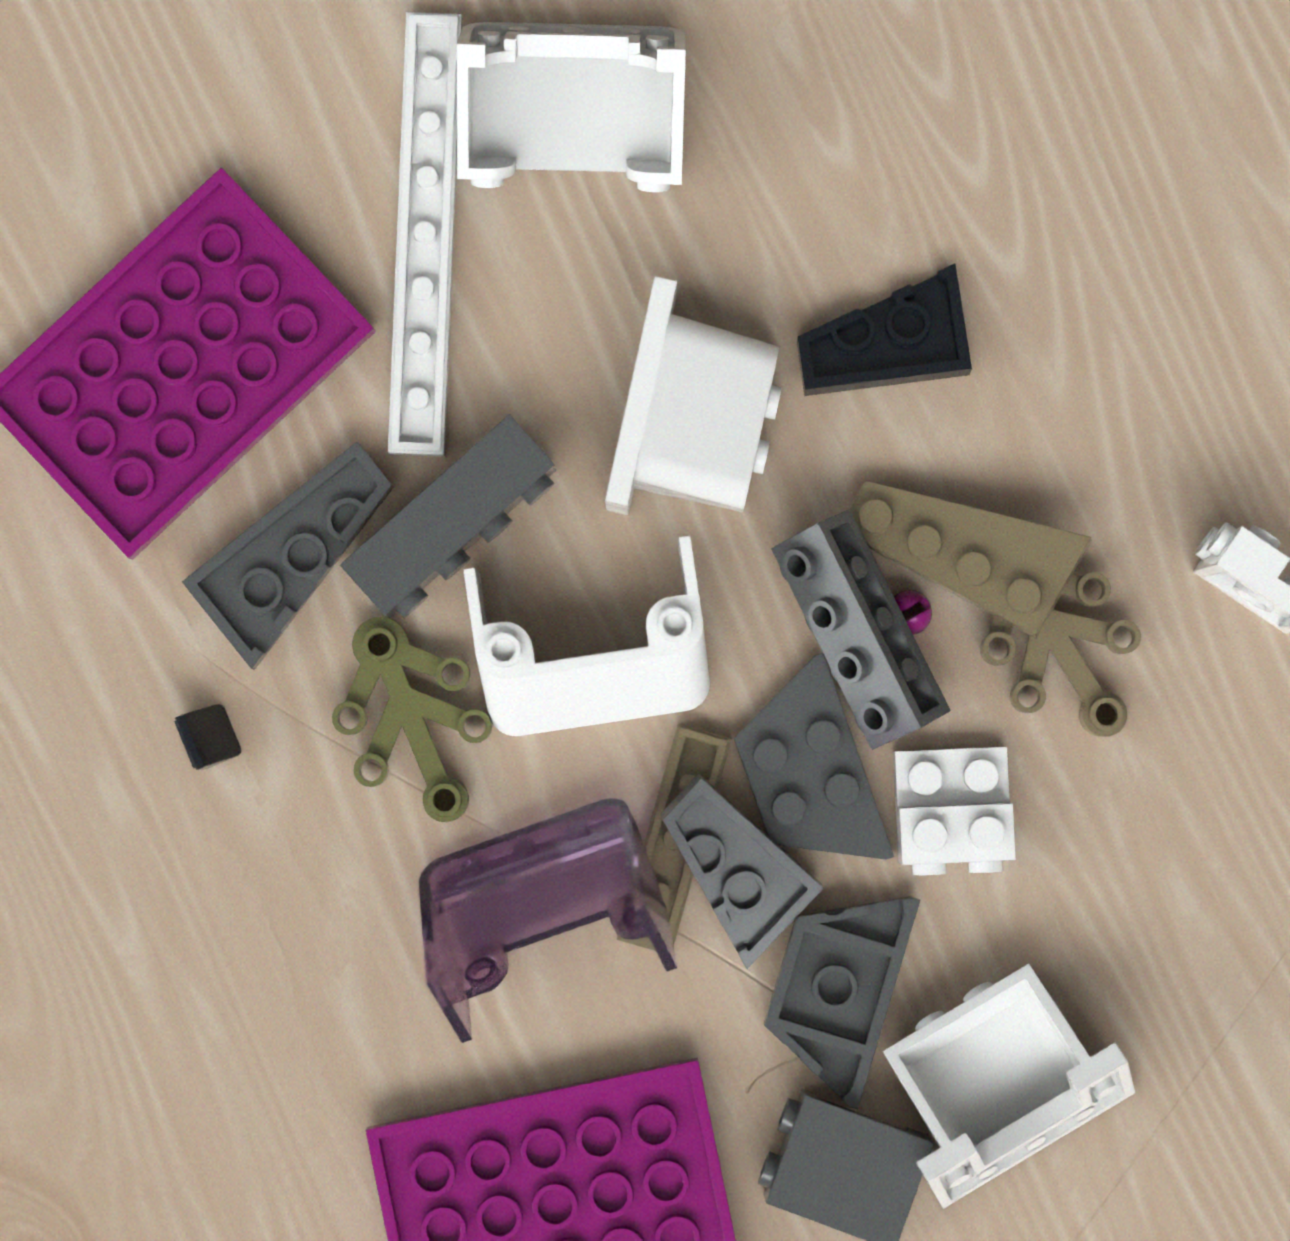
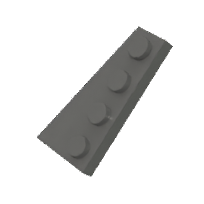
(279, 561)

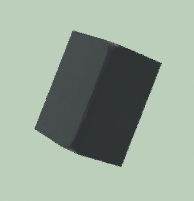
(208, 736)

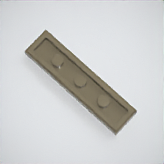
(690, 754)

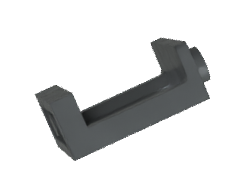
(844, 1168)

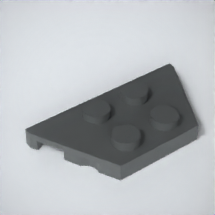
(810, 771)
(839, 988)

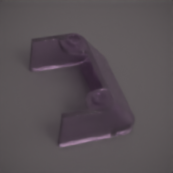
(529, 890)

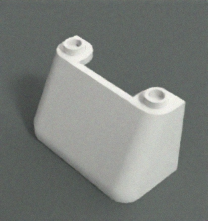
(570, 101)

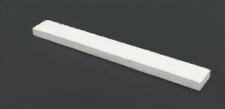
(424, 236)

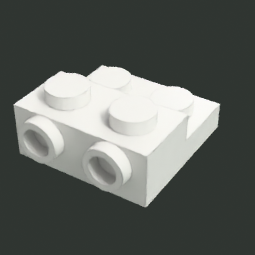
(1247, 569)
(953, 809)

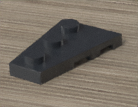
(897, 341)

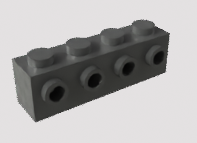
(449, 517)
(860, 629)

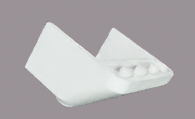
(593, 688)

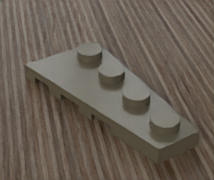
(979, 555)

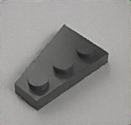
(739, 867)

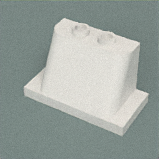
(693, 411)
(1001, 1081)

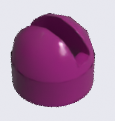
(906, 600)

